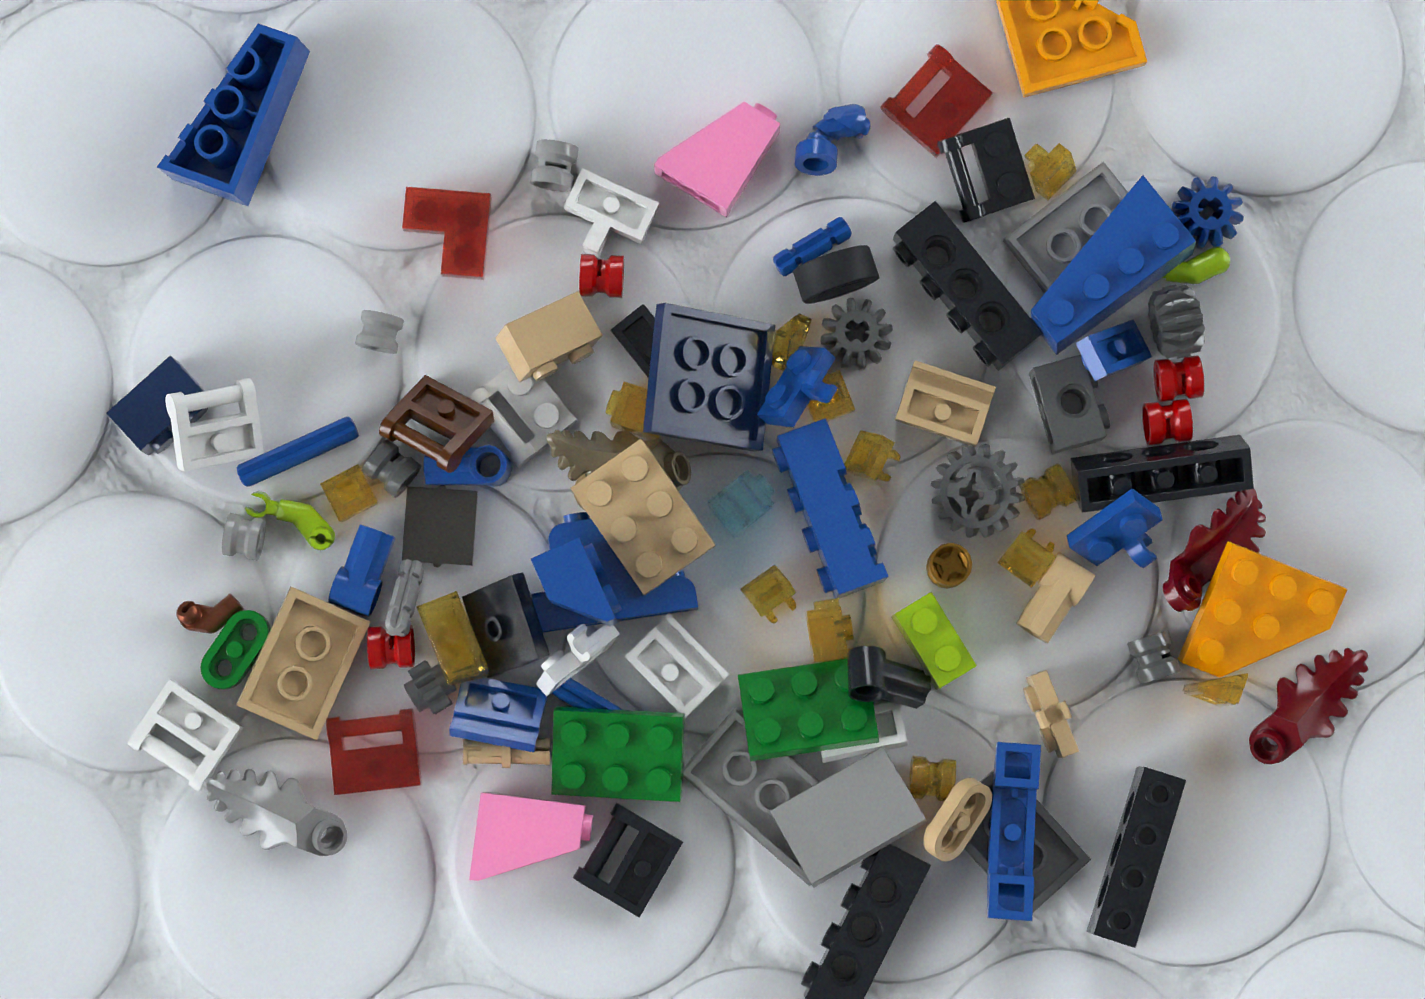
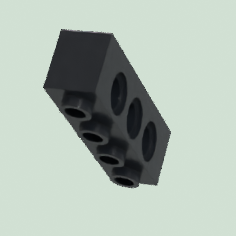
(935, 228)
(1163, 472)
(1136, 856)
(907, 875)

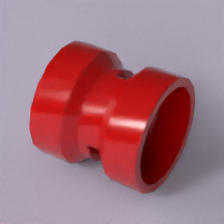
(601, 276)
(1178, 378)
(1167, 422)
(381, 649)

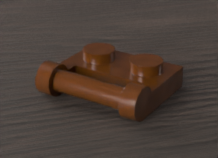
(443, 412)

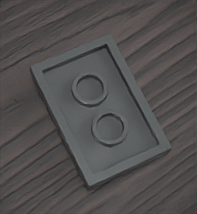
(1055, 852)

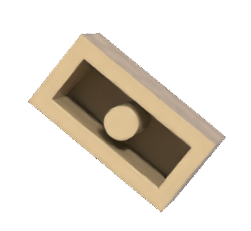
(549, 337)

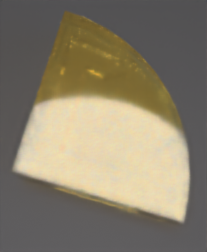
(789, 338)

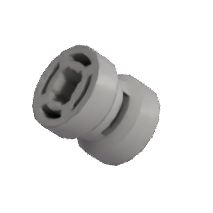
(554, 165)

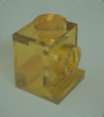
(828, 631)

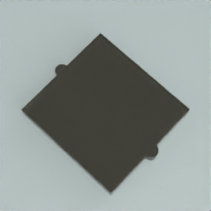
(440, 525)

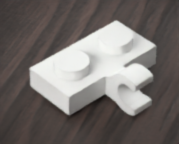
(610, 209)
(585, 647)

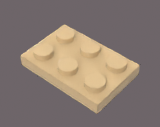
(643, 516)
(303, 663)

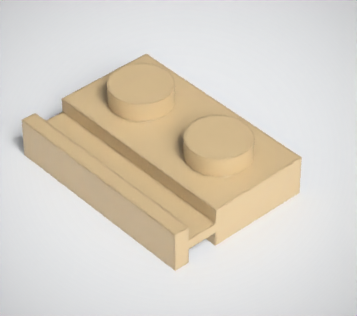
(945, 403)

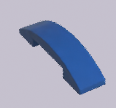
(1012, 831)

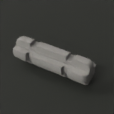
(404, 598)

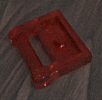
(947, 110)
(374, 766)

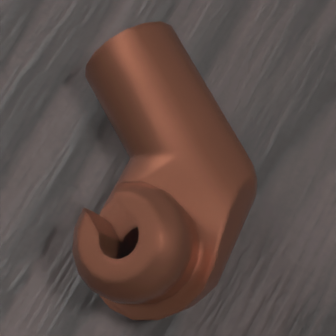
(207, 618)

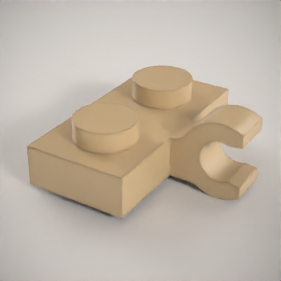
(1051, 715)

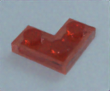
(462, 220)

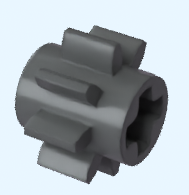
(429, 688)

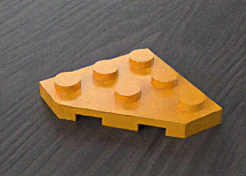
(1067, 42)
(1256, 611)

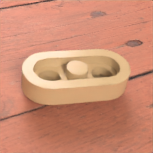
(957, 819)

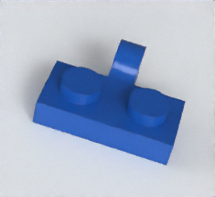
(798, 386)
(1118, 527)

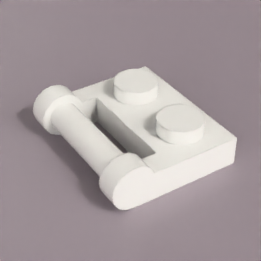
(533, 403)
(219, 438)
(192, 722)

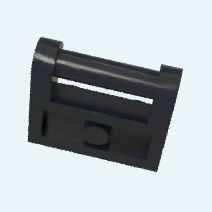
(999, 166)
(641, 867)

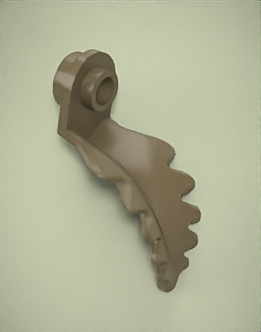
(588, 455)

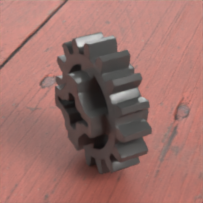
(983, 475)

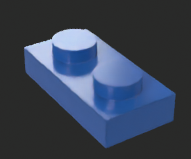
(1113, 350)

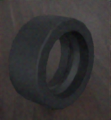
(836, 274)

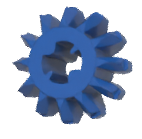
(1219, 223)

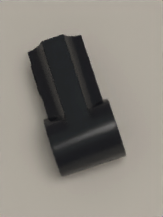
(877, 678)

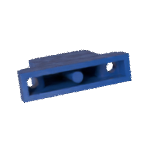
(671, 597)

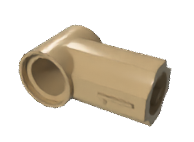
(1058, 591)

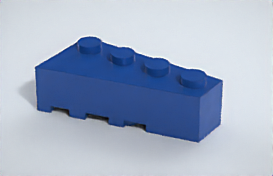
(240, 118)
(1119, 262)
(829, 510)

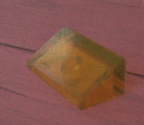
(453, 639)
(1219, 691)

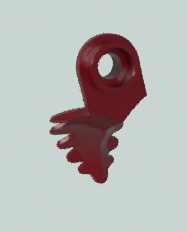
(1206, 545)
(1306, 705)

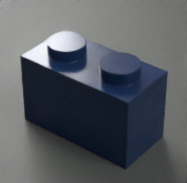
(144, 412)

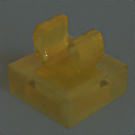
(1050, 169)
(840, 404)
(870, 455)
(349, 493)
(1027, 558)
(768, 592)

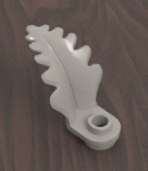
(276, 812)

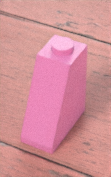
(721, 157)
(524, 832)

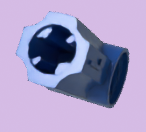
(469, 469)
(359, 582)

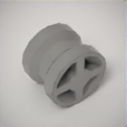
(379, 331)
(243, 536)

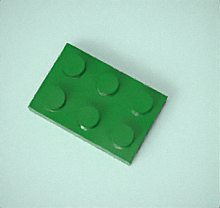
(803, 711)
(618, 754)

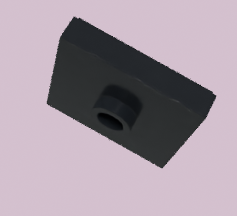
(506, 624)

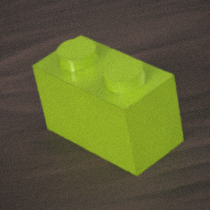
(933, 641)

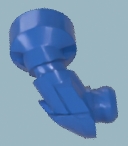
(817, 153)

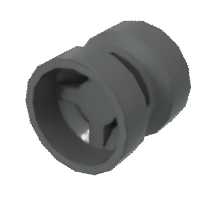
(391, 468)
(1154, 657)

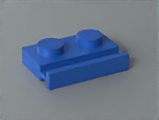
(499, 713)

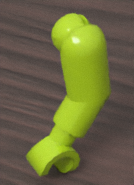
(1201, 267)
(302, 515)

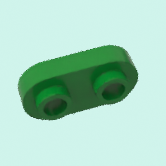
(233, 647)

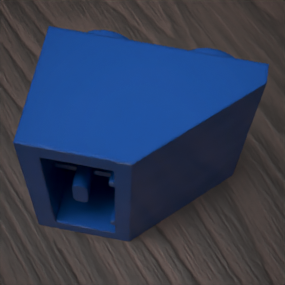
(573, 584)

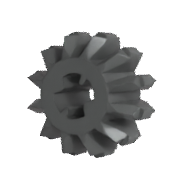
(856, 320)
(1176, 321)

